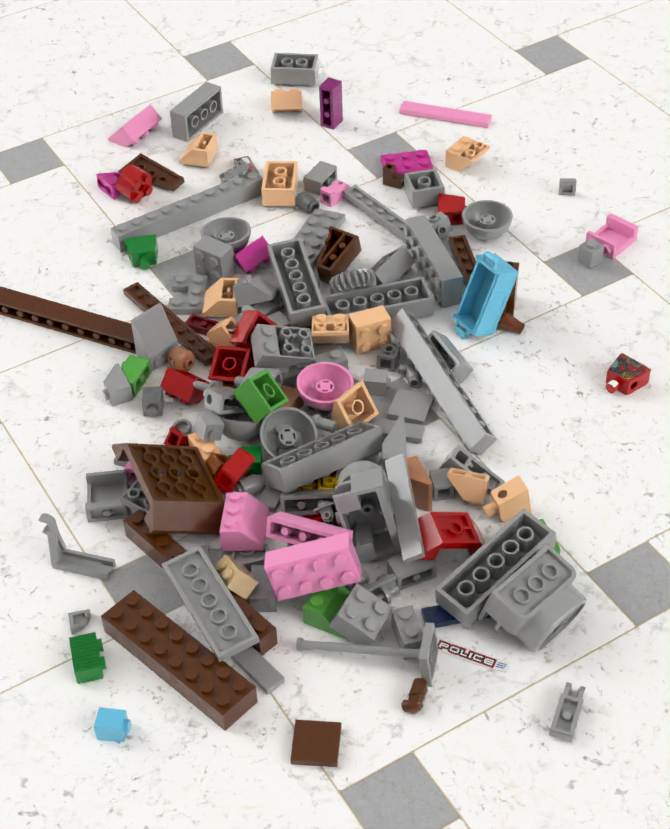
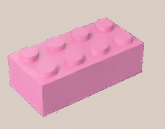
(313, 566)

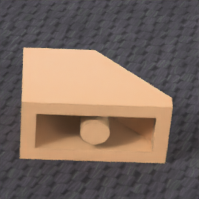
(469, 485)

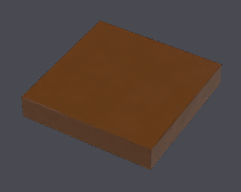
(316, 743)

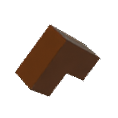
(390, 177)

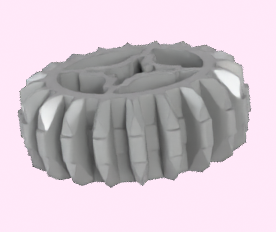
(352, 280)

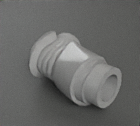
(411, 375)

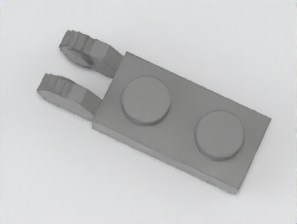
(567, 713)

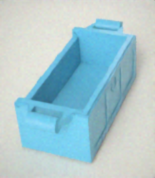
(485, 296)

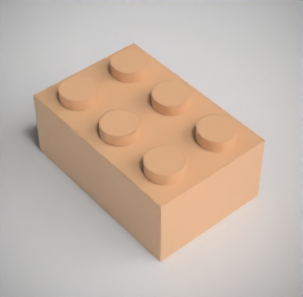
(280, 183)

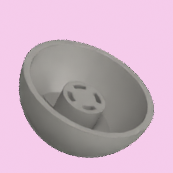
(487, 219)
(229, 231)
(240, 426)
(291, 426)

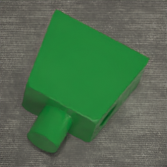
(142, 251)

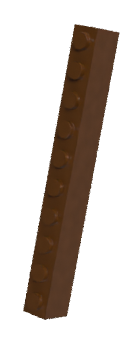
(67, 319)
(164, 548)

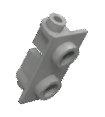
(327, 512)

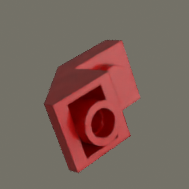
(233, 470)

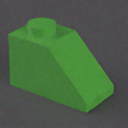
(137, 372)

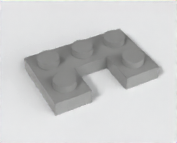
(196, 287)

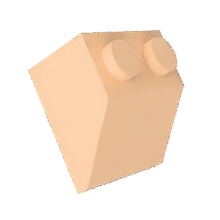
(353, 406)

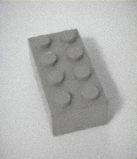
(196, 111)

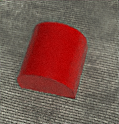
(176, 438)

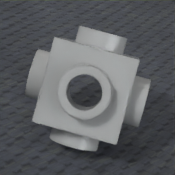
(441, 224)

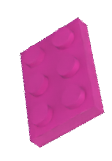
(408, 161)

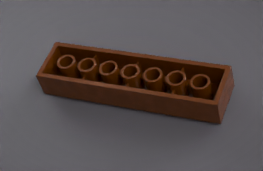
(180, 660)

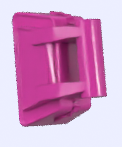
(107, 183)

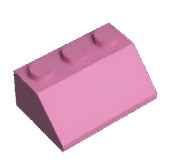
(136, 127)
(243, 523)

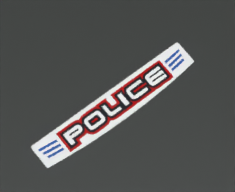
(472, 655)

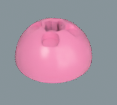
(323, 384)

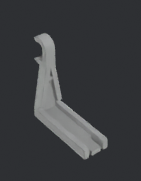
(73, 560)

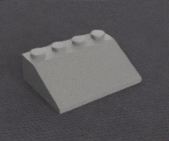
(323, 353)

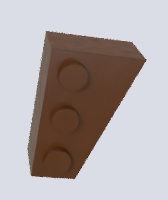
(338, 253)

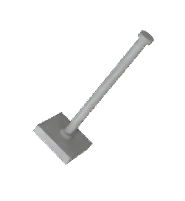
(426, 654)

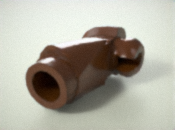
(416, 696)

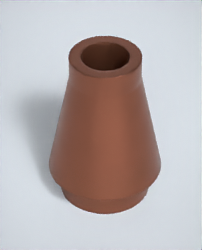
(510, 323)

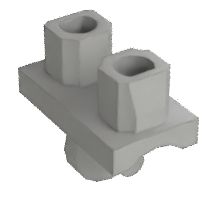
(383, 587)

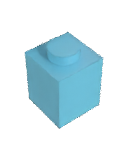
(112, 724)

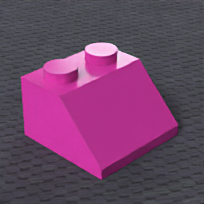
(252, 255)

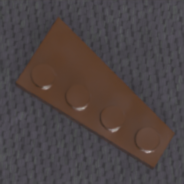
(161, 176)

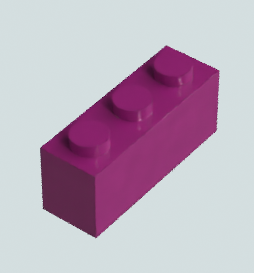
(331, 103)

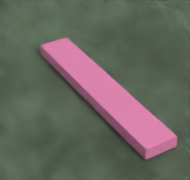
(445, 114)

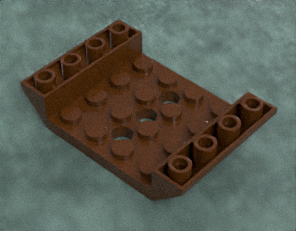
(176, 486)

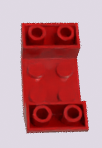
(449, 531)

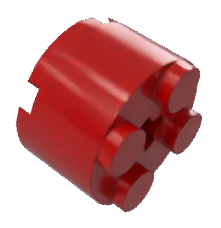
(134, 183)

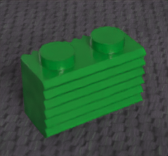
(86, 657)

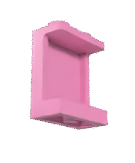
(615, 235)

